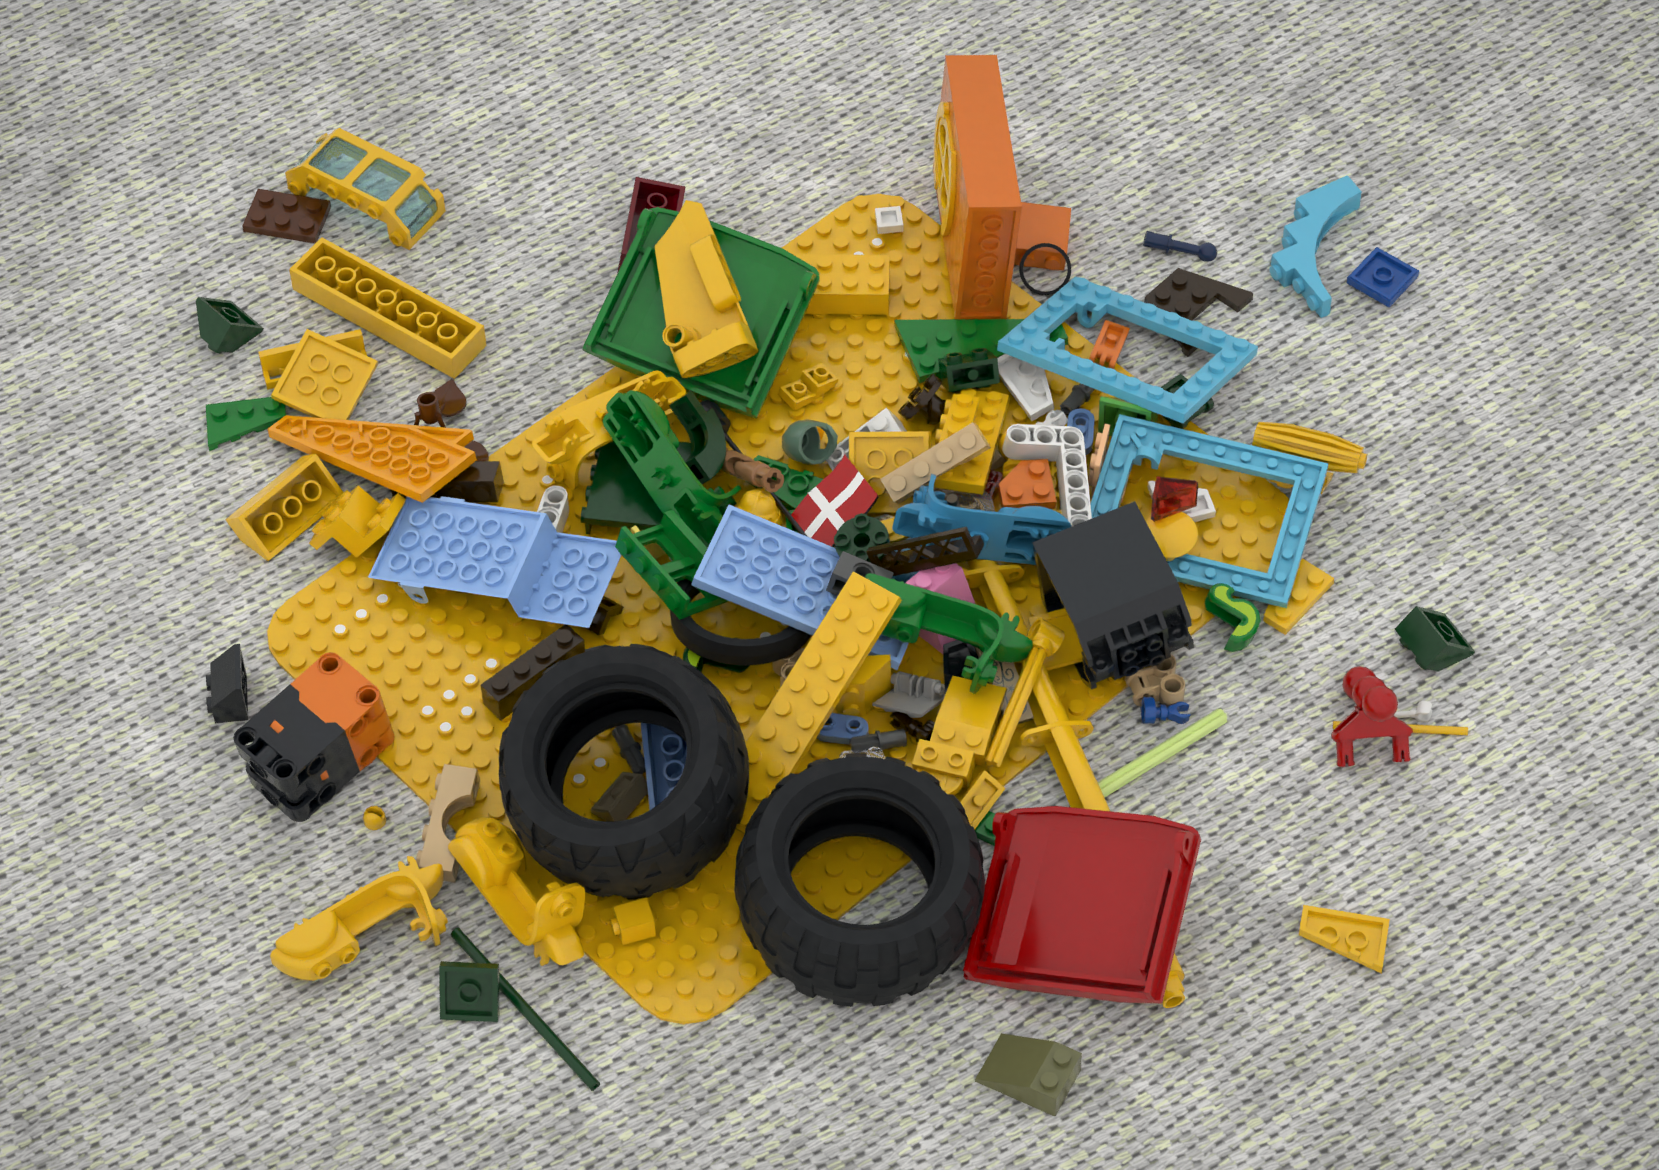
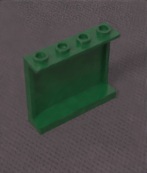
(618, 494)

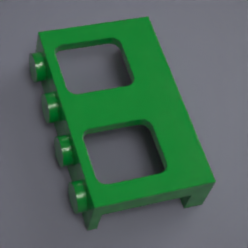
(686, 555)

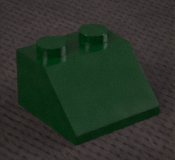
(1433, 639)

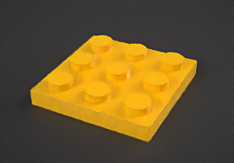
(324, 378)
(880, 454)

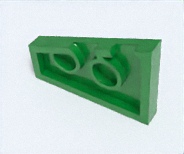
(795, 484)

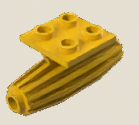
(1310, 444)

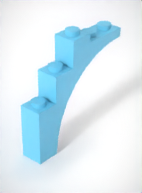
(1314, 217)

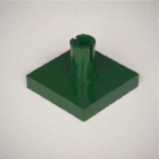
(469, 991)

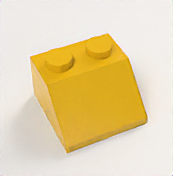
(867, 686)

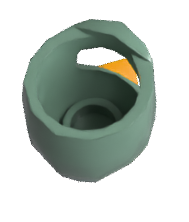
(803, 440)

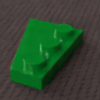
(237, 418)

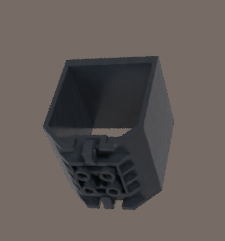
(1115, 593)

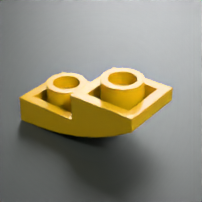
(811, 386)

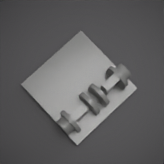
(912, 695)

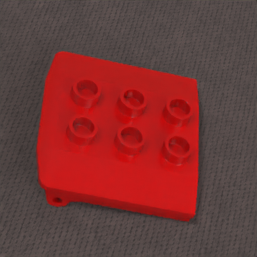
(1083, 903)

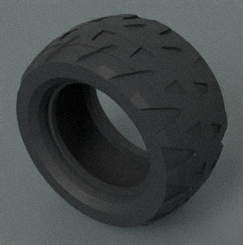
(586, 698)

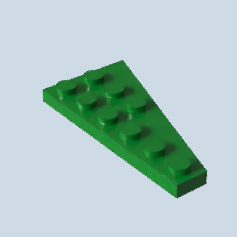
(933, 339)

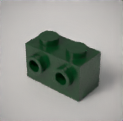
(969, 370)

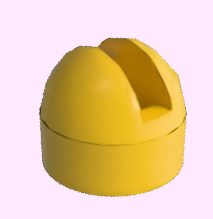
(371, 818)

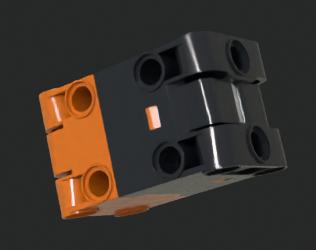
(314, 737)

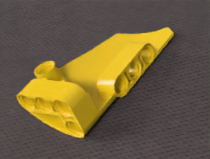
(700, 297)

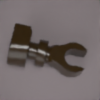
(913, 727)

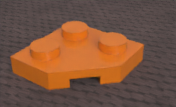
(1028, 485)

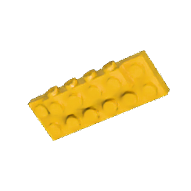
(986, 411)

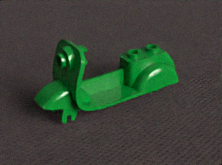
(651, 450)
(959, 621)

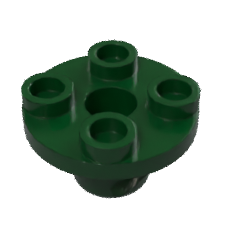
(859, 534)

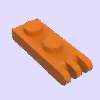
(1109, 343)

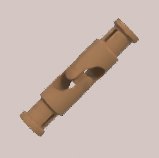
(752, 471)

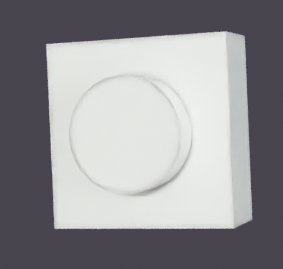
(889, 219)

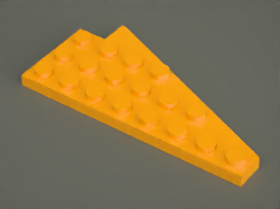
(397, 456)

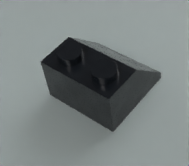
(228, 687)

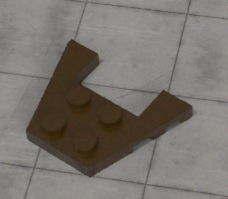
(1191, 294)

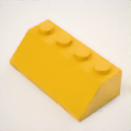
(285, 507)

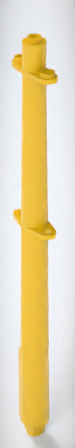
(1053, 725)

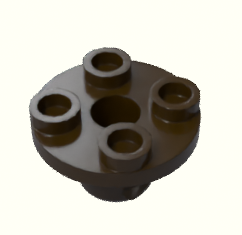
(925, 401)

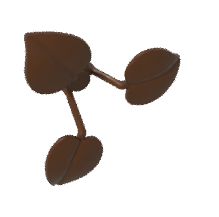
(446, 402)

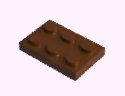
(286, 216)

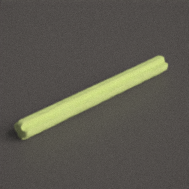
(1162, 752)

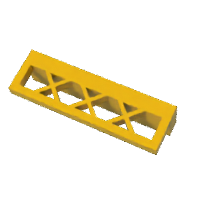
(276, 359)

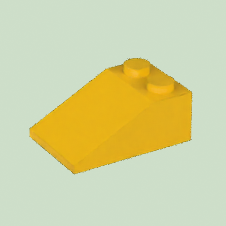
(969, 718)

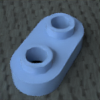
(1081, 417)
(840, 728)

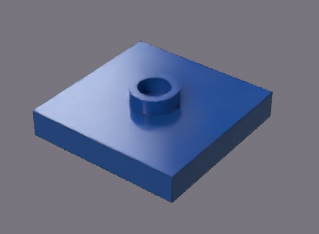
(1382, 277)

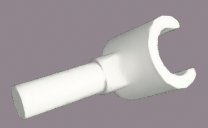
(1422, 713)

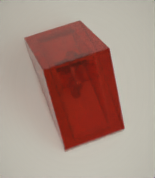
(1173, 496)

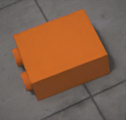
(1043, 225)

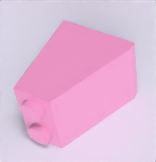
(947, 581)

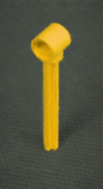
(1046, 641)

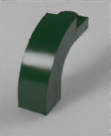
(705, 435)

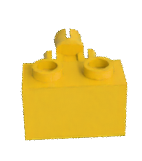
(946, 763)

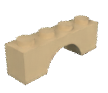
(942, 457)
(456, 790)

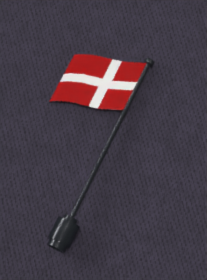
(828, 504)

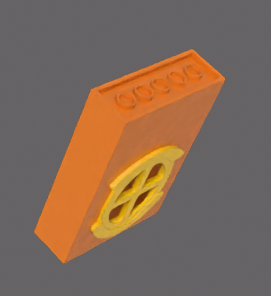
(976, 187)

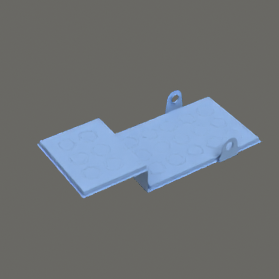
(499, 556)

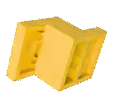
(356, 520)

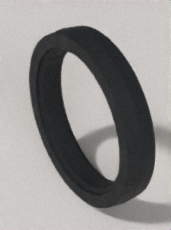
(734, 650)

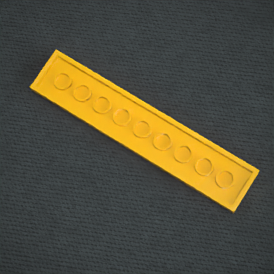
(815, 686)

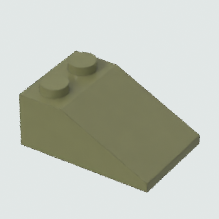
(1031, 1071)

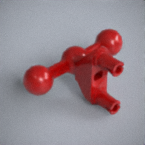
(1371, 717)

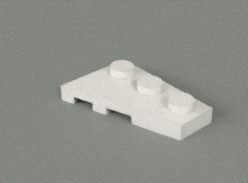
(1027, 385)

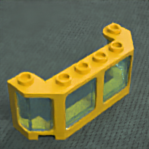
(370, 182)

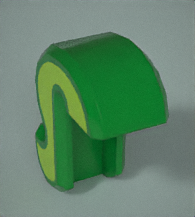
(1235, 612)

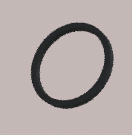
(1039, 246)

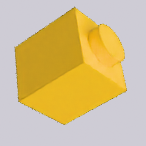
(633, 921)

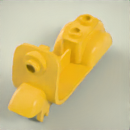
(581, 429)
(498, 869)
(329, 937)

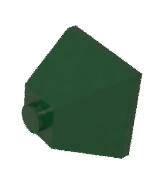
(224, 325)

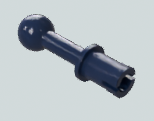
(1205, 252)

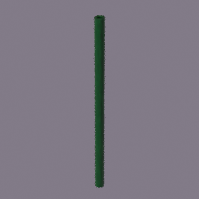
(529, 1013)

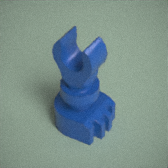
(1150, 712)

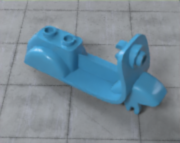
(1005, 533)

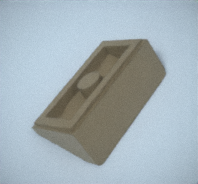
(621, 797)

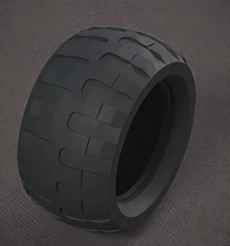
(877, 802)

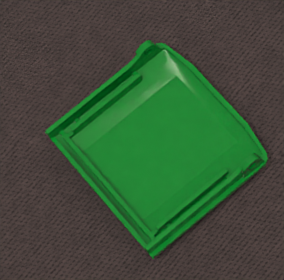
(773, 295)

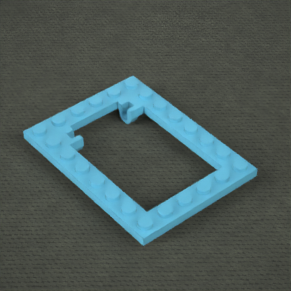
(1031, 343)
(1142, 439)

